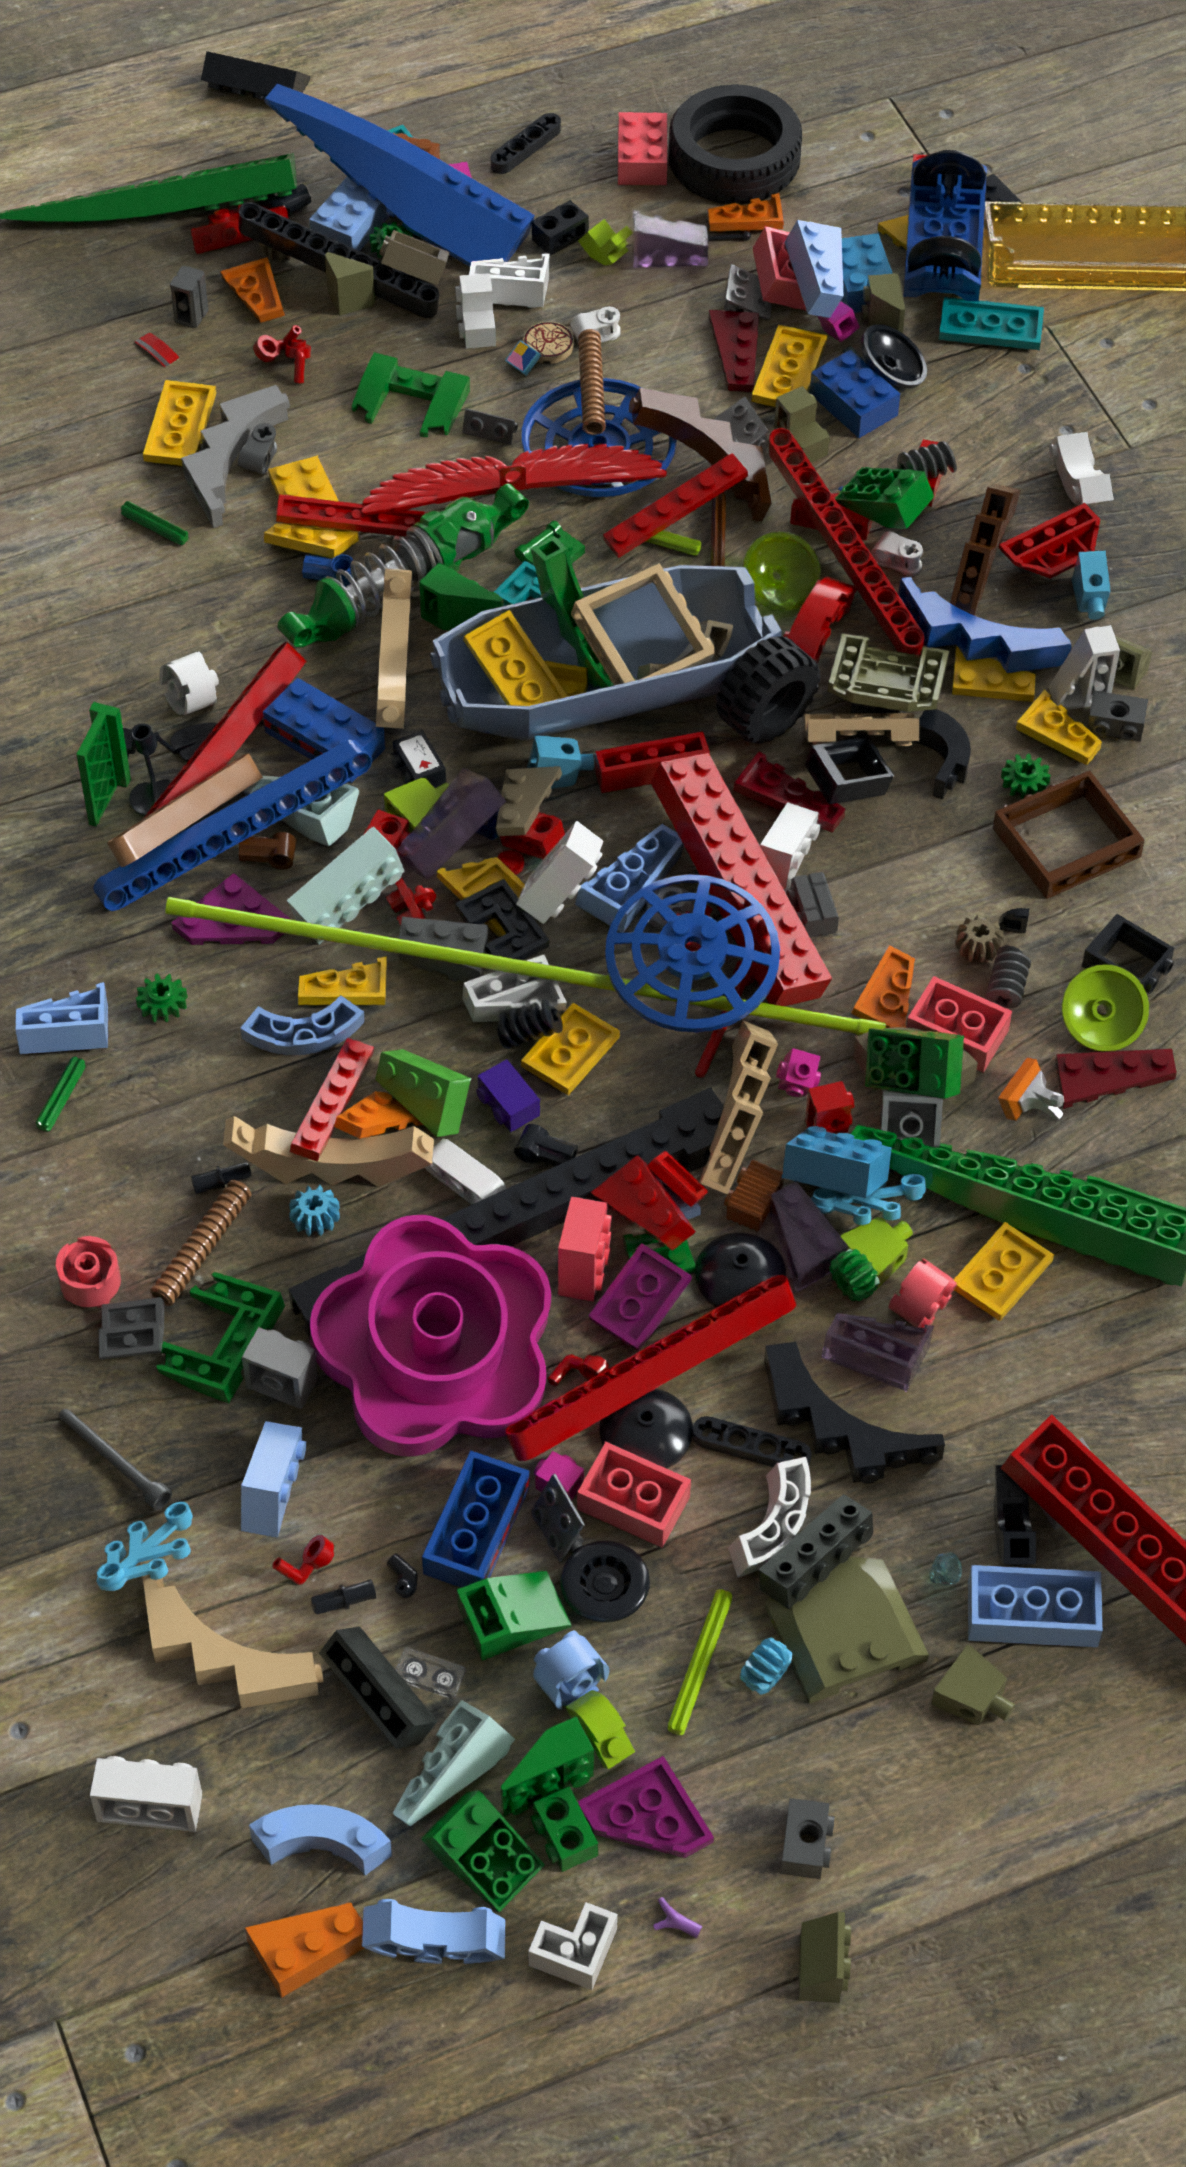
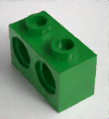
(570, 1827)

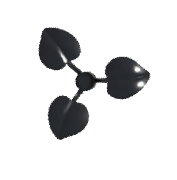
(144, 741)

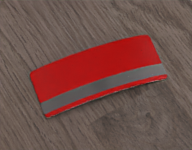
(157, 349)

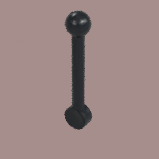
(745, 236)

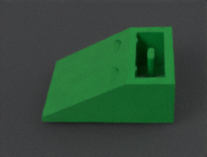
(887, 495)
(452, 599)
(914, 1062)
(511, 1611)
(555, 1762)
(483, 1850)

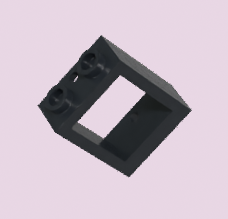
(834, 788)
(1136, 938)

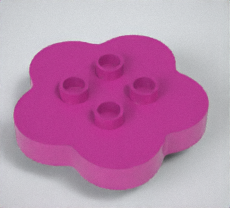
(435, 1336)

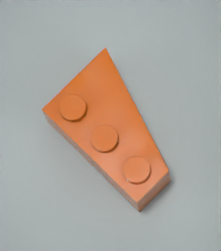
(306, 1944)

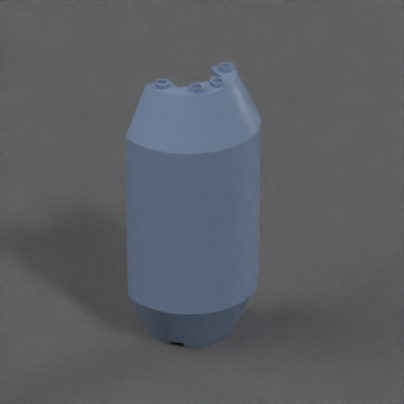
(641, 633)

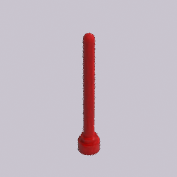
(717, 1035)

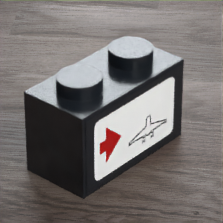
(418, 759)

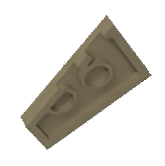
(523, 794)

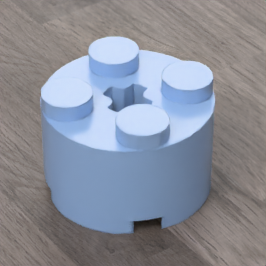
(569, 1669)

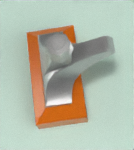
(1029, 1091)

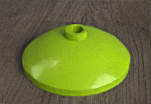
(1124, 1003)

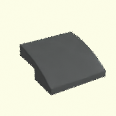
(131, 1328)

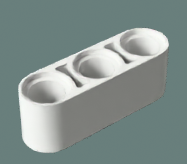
(463, 1173)

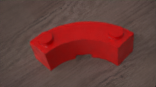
(823, 606)

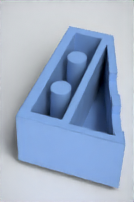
(64, 1024)

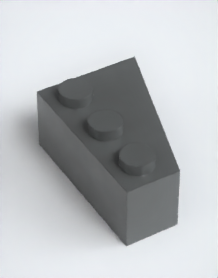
(447, 934)

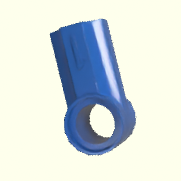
(321, 567)

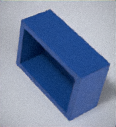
(854, 393)

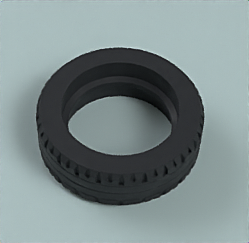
(735, 109)

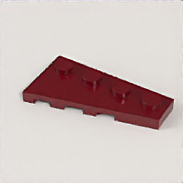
(736, 346)
(775, 788)
(1101, 1073)

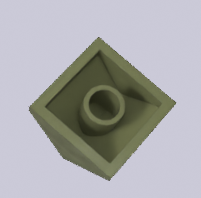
(349, 284)

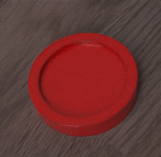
(512, 860)

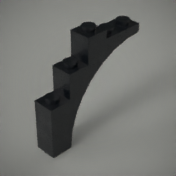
(832, 1429)

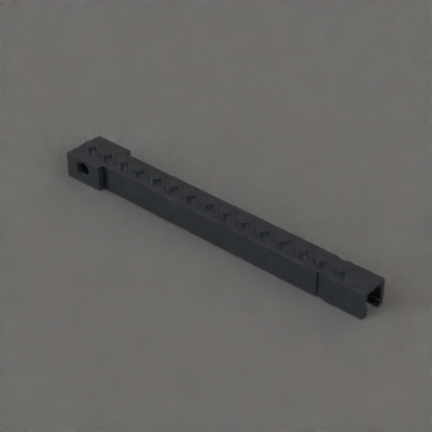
(543, 1200)

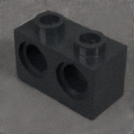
(560, 227)

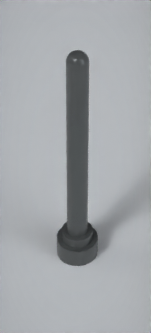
(155, 1493)

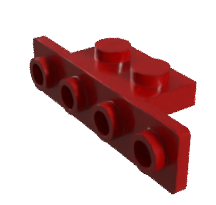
(223, 230)

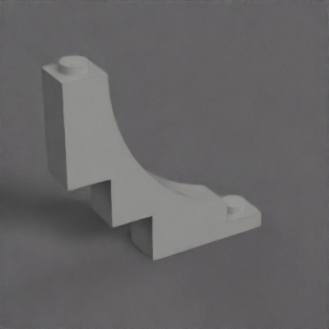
(221, 444)

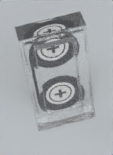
(430, 1673)

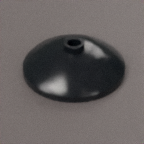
(893, 356)
(721, 1275)
(660, 1440)

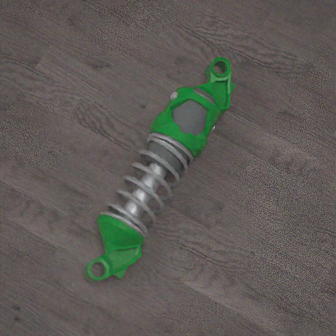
(439, 537)

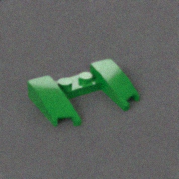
(384, 374)
(221, 1373)

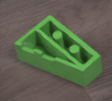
(425, 1089)

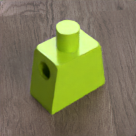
(413, 800)
(881, 1244)

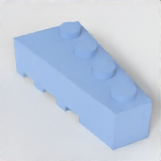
(632, 871)

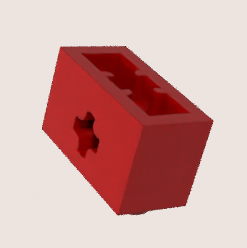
(830, 1107)

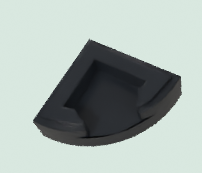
(1014, 920)

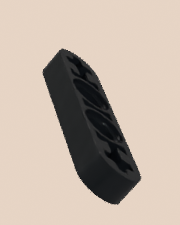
(506, 159)
(753, 1439)

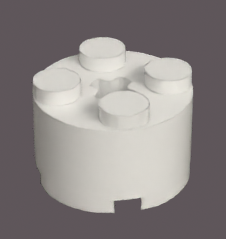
(189, 683)

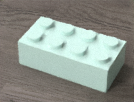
(348, 882)

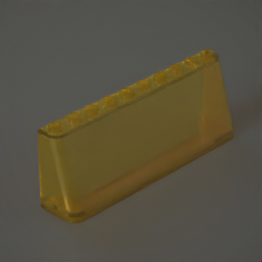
(1085, 246)

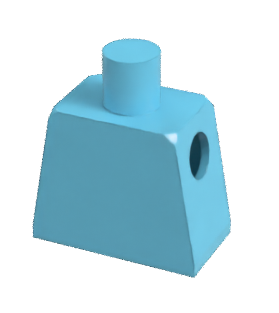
(1091, 583)
(560, 752)

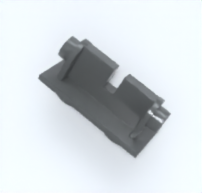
(489, 426)

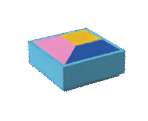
(523, 357)

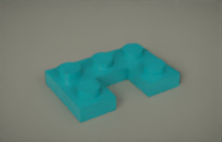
(520, 585)

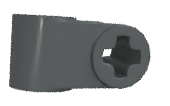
(259, 449)

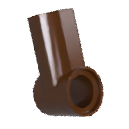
(276, 850)

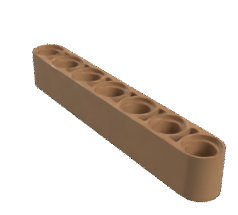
(184, 810)

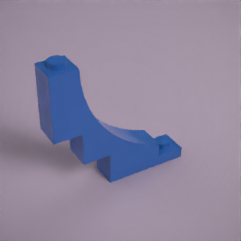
(978, 638)

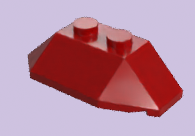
(1055, 543)

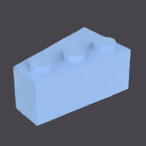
(270, 1478)

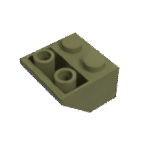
(824, 1958)

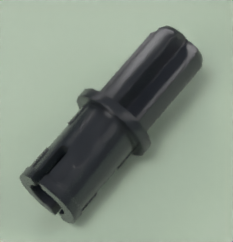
(219, 1177)
(343, 1597)

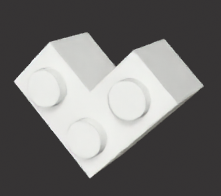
(476, 311)
(575, 1954)

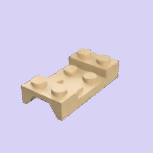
(899, 727)

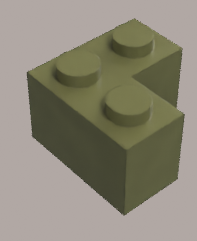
(797, 414)

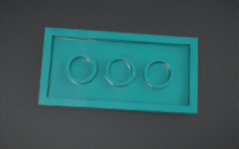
(991, 323)

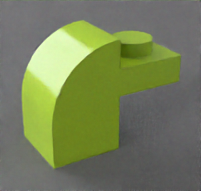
(604, 244)
(602, 1727)

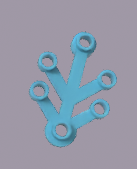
(828, 1200)
(115, 1574)

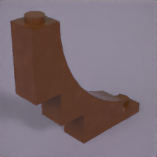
(711, 438)
(980, 551)

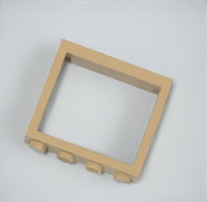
(604, 648)

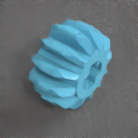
(314, 1210)
(766, 1665)

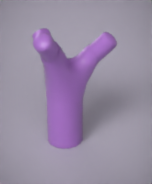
(677, 1921)

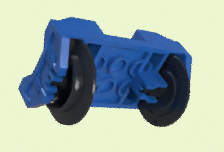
(945, 225)

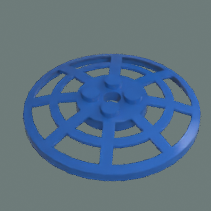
(612, 435)
(692, 964)

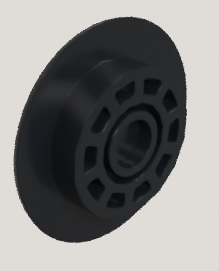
(605, 1583)

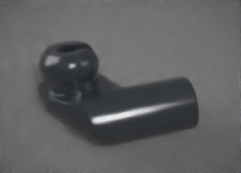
(407, 1576)

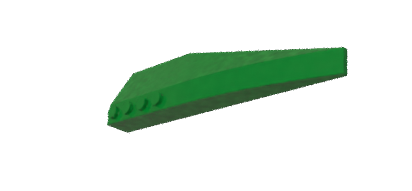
(173, 194)
(1074, 1212)

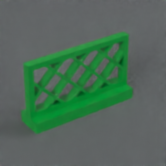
(102, 760)

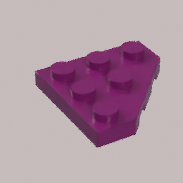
(234, 895)
(648, 1811)

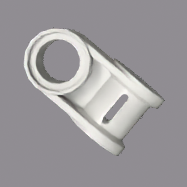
(597, 321)
(896, 551)

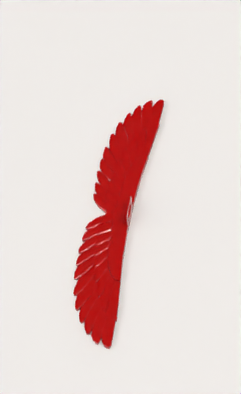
(481, 476)

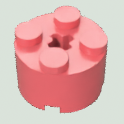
(88, 1272)
(922, 1294)

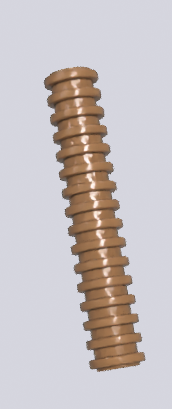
(591, 382)
(201, 1242)

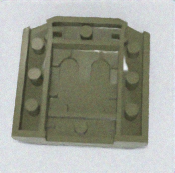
(887, 676)
(847, 1629)

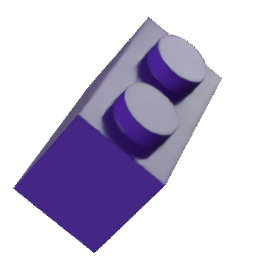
(508, 1096)

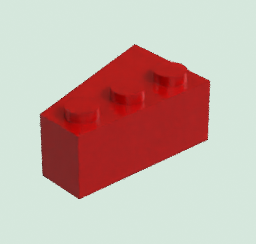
(645, 1202)

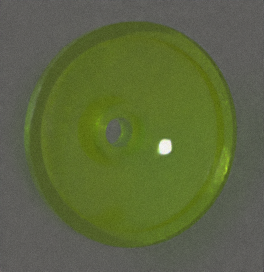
(792, 560)

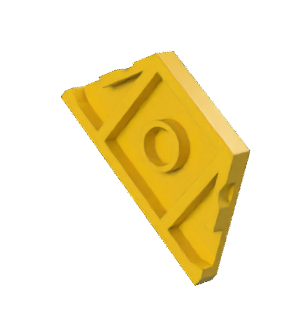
(478, 876)

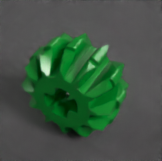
(854, 1275)

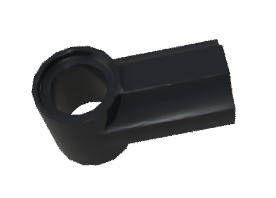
(299, 198)
(538, 1145)

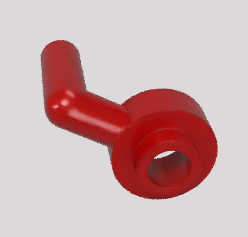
(268, 348)
(300, 351)
(588, 1367)
(316, 1554)

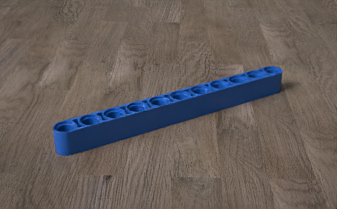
(233, 825)

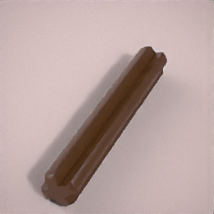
(718, 530)

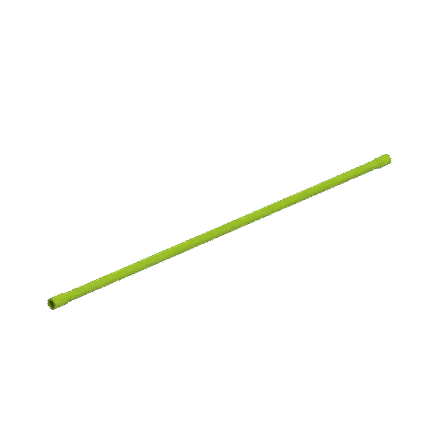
(191, 909)

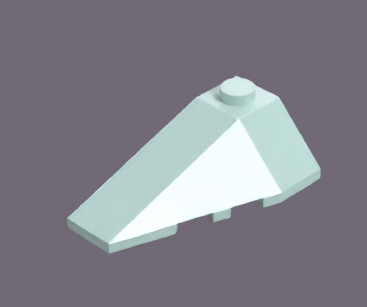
(322, 819)
(466, 1750)

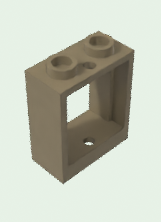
(414, 257)

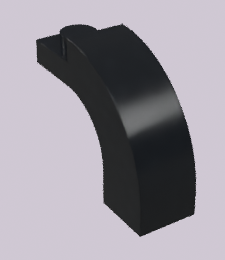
(951, 741)
(1012, 1521)

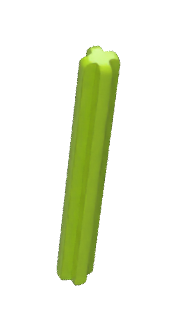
(699, 1662)

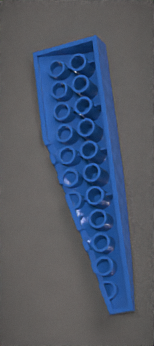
(412, 184)

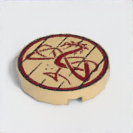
(550, 340)

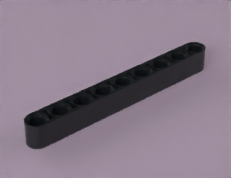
(312, 246)

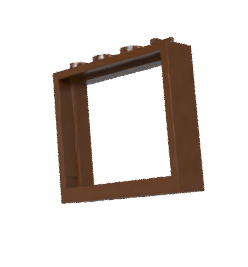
(1085, 868)

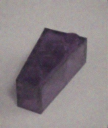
(450, 822)

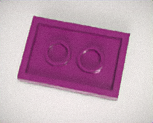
(640, 1297)

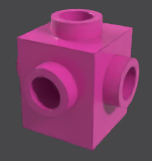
(798, 1072)

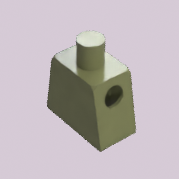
(973, 1689)

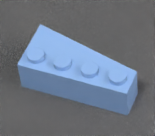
(817, 264)

